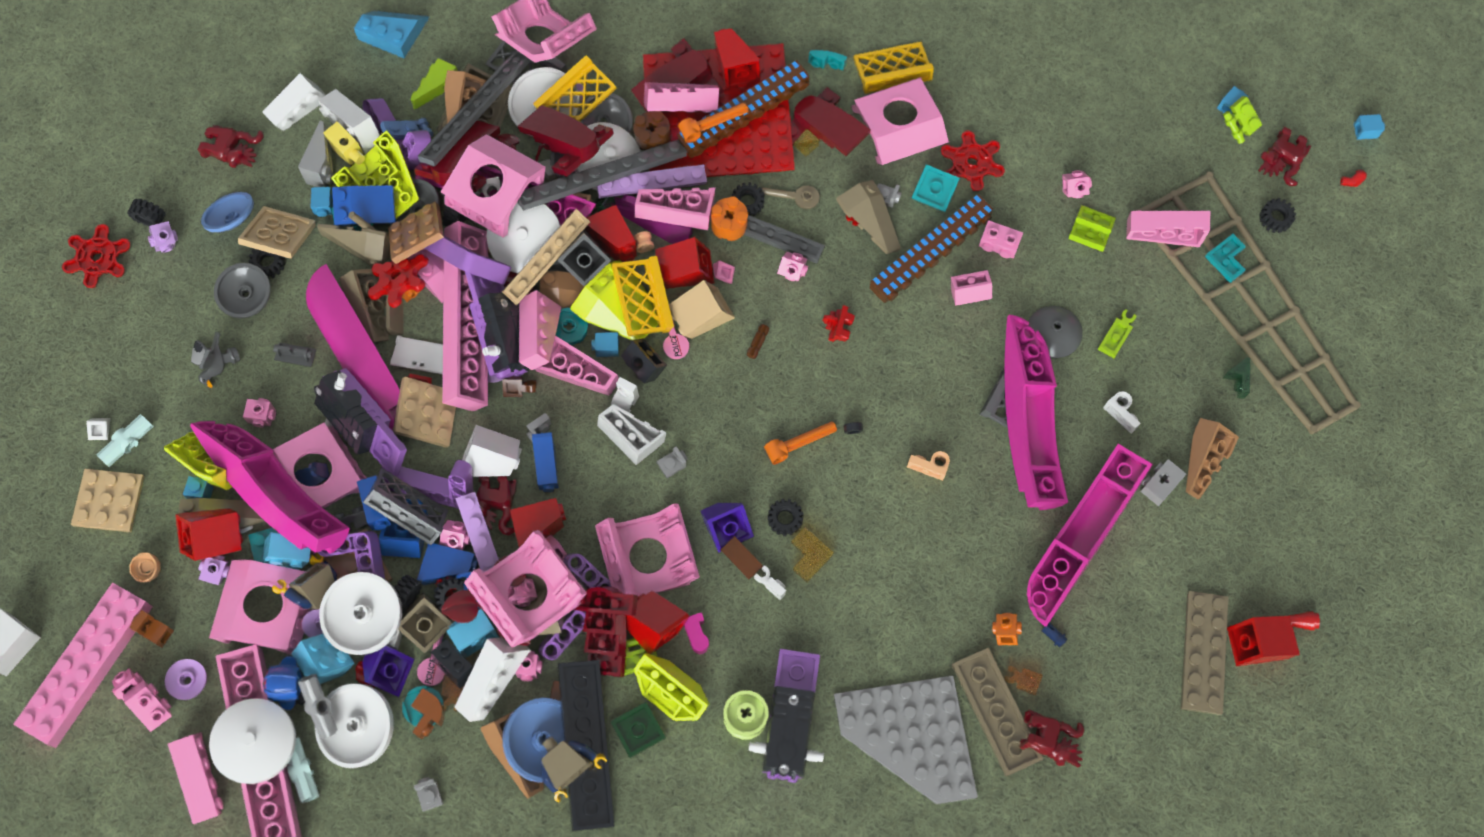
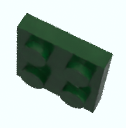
(638, 730)

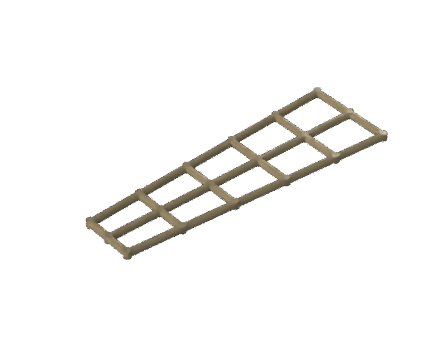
(1300, 371)

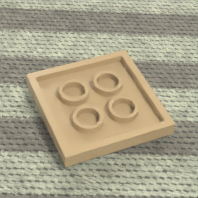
(277, 232)
(423, 414)
(107, 500)

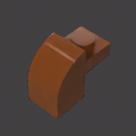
(151, 628)
(432, 710)

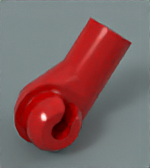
(1355, 180)
(360, 674)

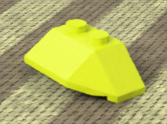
(670, 688)

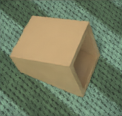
(700, 310)

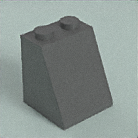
(584, 258)

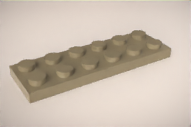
(1204, 653)
(996, 711)

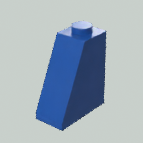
(545, 461)
(374, 519)
(444, 562)

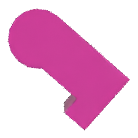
(698, 641)

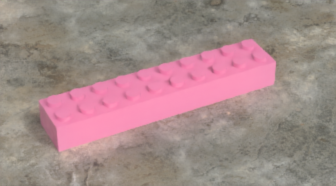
(463, 359)
(271, 802)

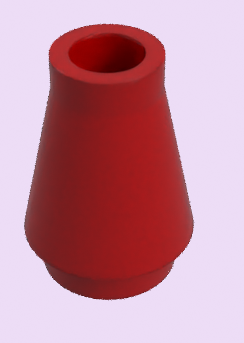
(1306, 620)

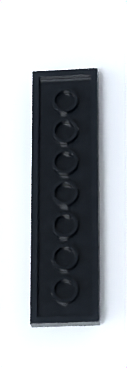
(585, 722)

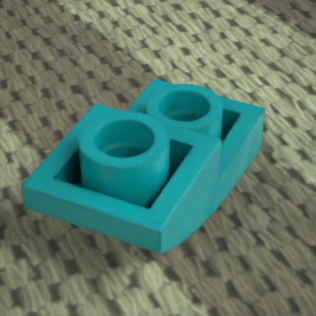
(821, 58)

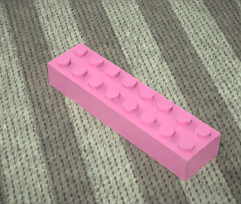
(82, 666)

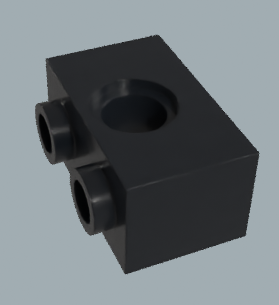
(643, 360)
(452, 663)

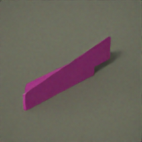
(668, 232)

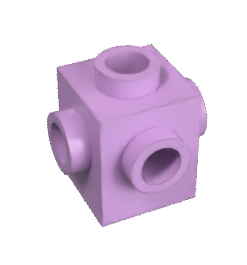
(162, 237)
(207, 572)

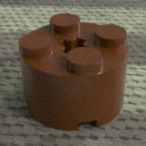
(651, 130)

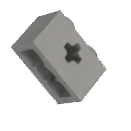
(1157, 491)

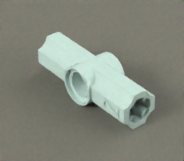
(124, 440)
(301, 774)

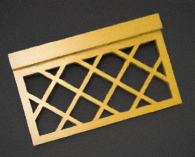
(882, 81)
(567, 83)
(657, 291)

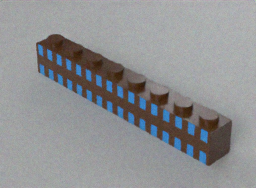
(758, 99)
(931, 248)

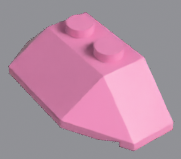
(432, 273)

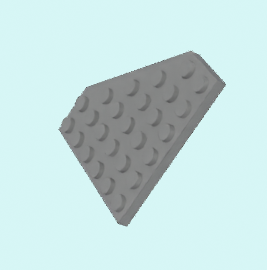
(913, 733)

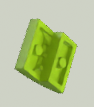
(1092, 228)

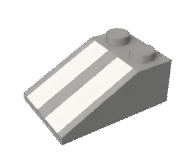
(317, 160)

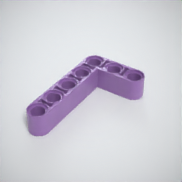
(413, 142)
(469, 260)
(438, 488)
(362, 551)
(571, 629)

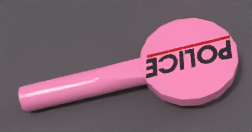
(675, 345)
(428, 671)

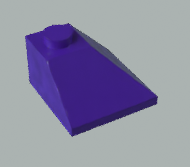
(726, 521)
(387, 669)

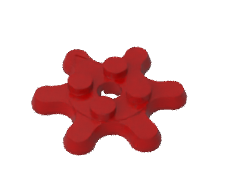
(972, 150)
(88, 248)
(405, 281)

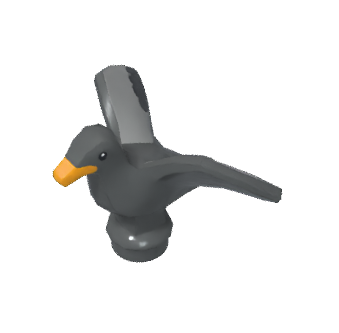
(212, 359)

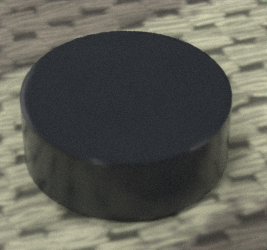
(853, 428)

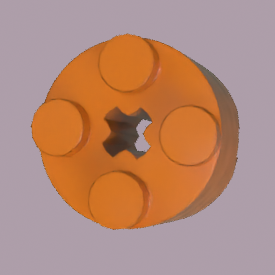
(729, 218)

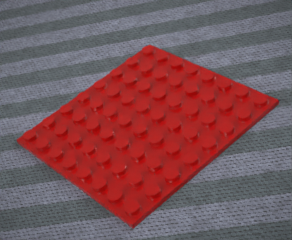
(758, 147)

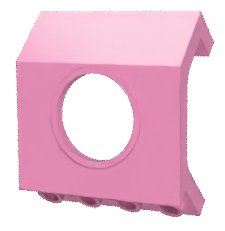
(527, 13)
(902, 140)
(494, 210)
(326, 442)
(668, 529)
(535, 558)
(233, 624)

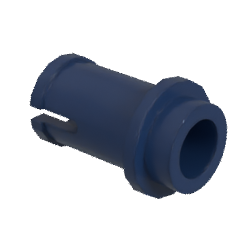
(1055, 635)

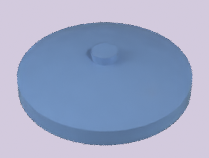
(526, 732)

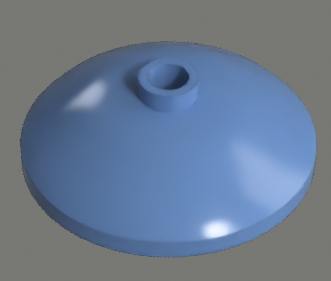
(227, 212)

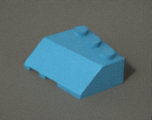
(390, 30)

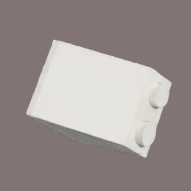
(492, 453)
(15, 641)

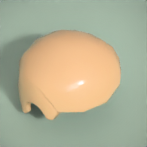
(143, 563)

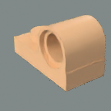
(930, 468)

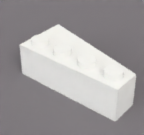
(351, 118)
(489, 677)

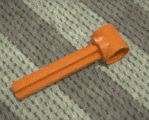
(692, 129)
(778, 450)

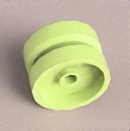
(749, 703)

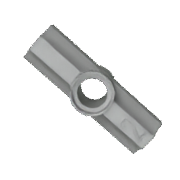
(322, 716)

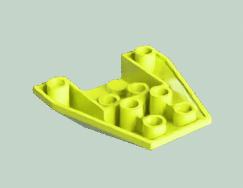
(382, 167)
(601, 305)
(194, 457)

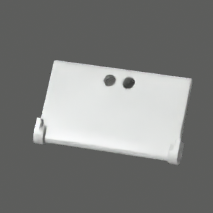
(420, 352)

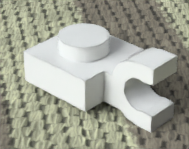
(774, 586)

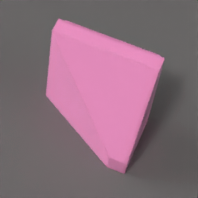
(723, 271)

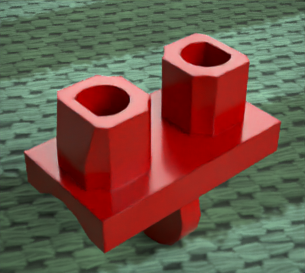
(835, 324)

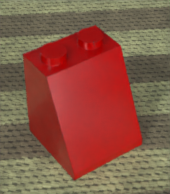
(735, 58)
(612, 234)
(685, 263)
(541, 516)
(208, 533)
(655, 621)
(1263, 640)

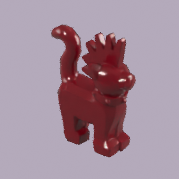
(225, 145)
(1285, 152)
(498, 499)
(1047, 736)

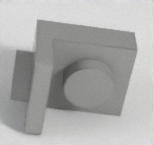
(890, 194)
(539, 425)
(672, 462)
(428, 793)

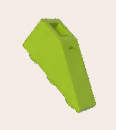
(432, 84)

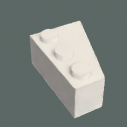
(294, 102)
(631, 435)

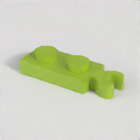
(1117, 335)

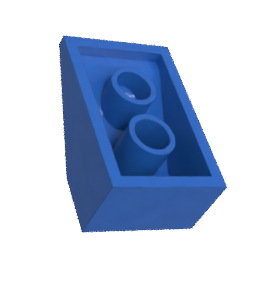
(371, 203)
(400, 542)

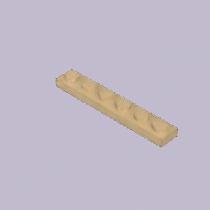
(545, 257)

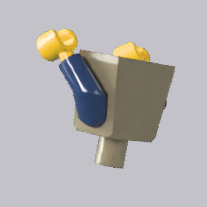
(311, 586)
(566, 763)

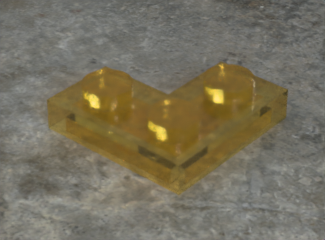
(815, 554)

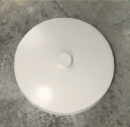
(530, 88)
(616, 147)
(526, 235)
(360, 613)
(362, 724)
(252, 741)

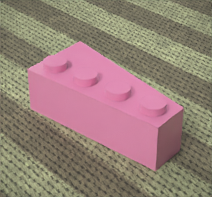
(680, 97)
(676, 207)
(1169, 227)
(537, 329)
(578, 368)
(196, 777)

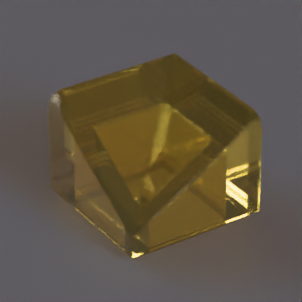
(806, 143)

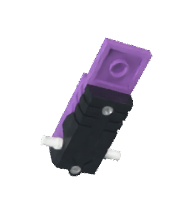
(496, 326)
(359, 419)
(790, 717)

